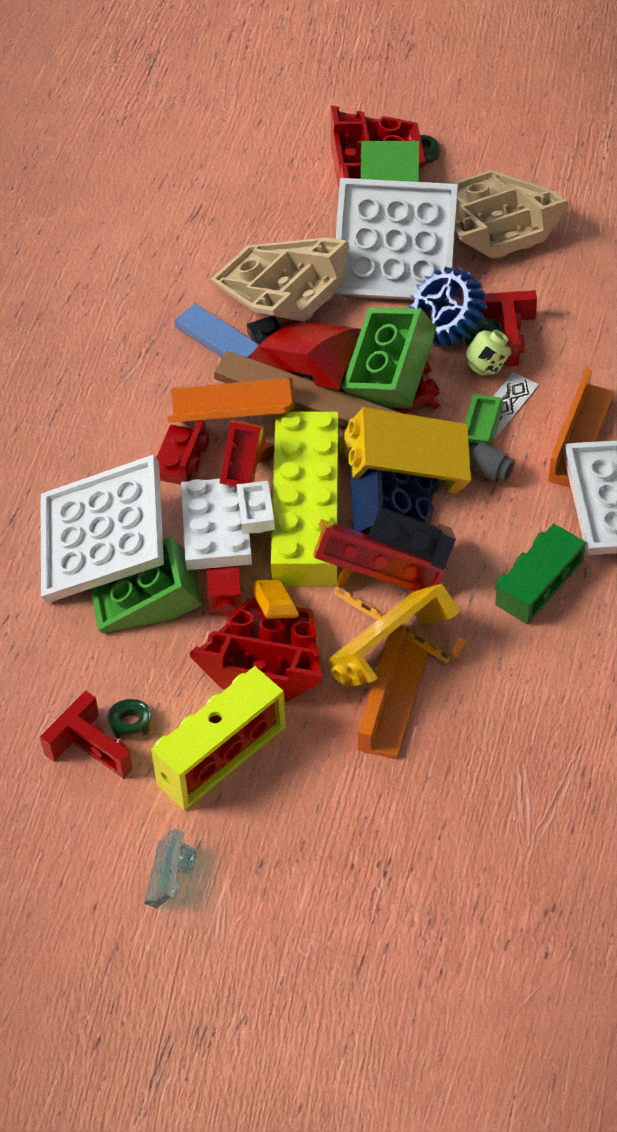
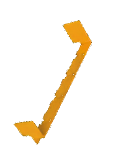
(409, 636)

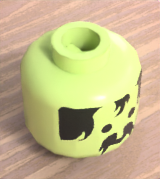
(488, 352)

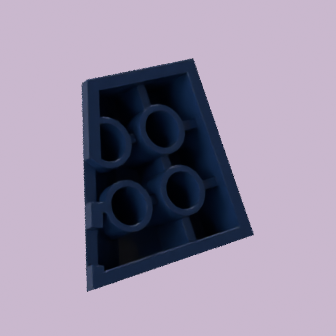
(394, 491)

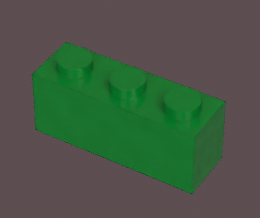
(539, 573)

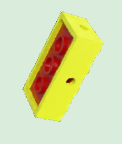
(218, 737)

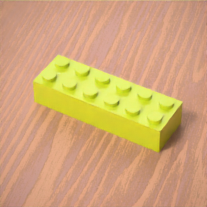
(302, 495)

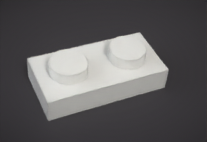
(255, 507)

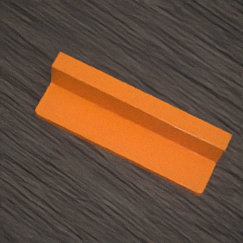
(232, 400)
(581, 424)
(392, 696)

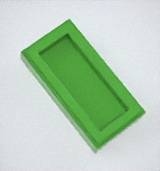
(483, 418)

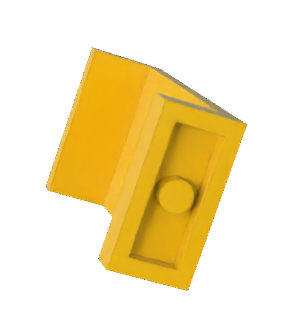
(410, 446)
(428, 606)

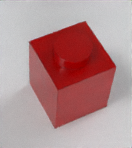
(223, 590)

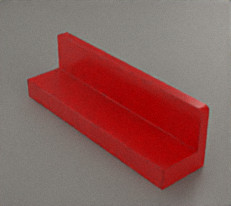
(375, 559)

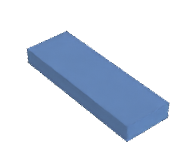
(213, 332)

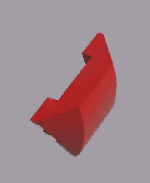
(351, 129)
(311, 349)
(278, 647)

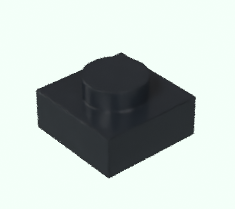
(262, 328)

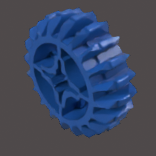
(443, 293)

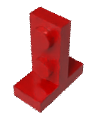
(509, 310)
(243, 452)
(78, 728)

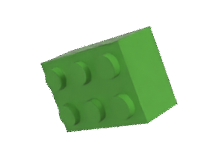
(390, 356)

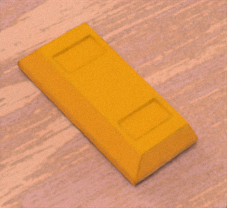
(273, 599)

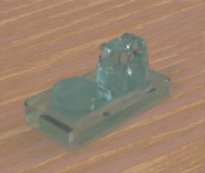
(170, 857)

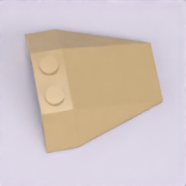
(504, 213)
(285, 277)

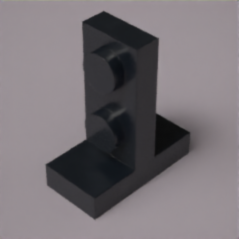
(413, 536)

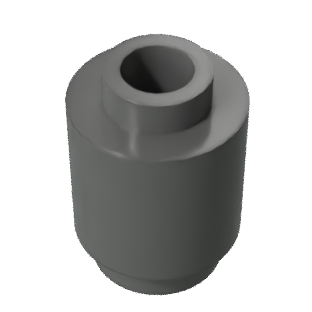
(490, 462)

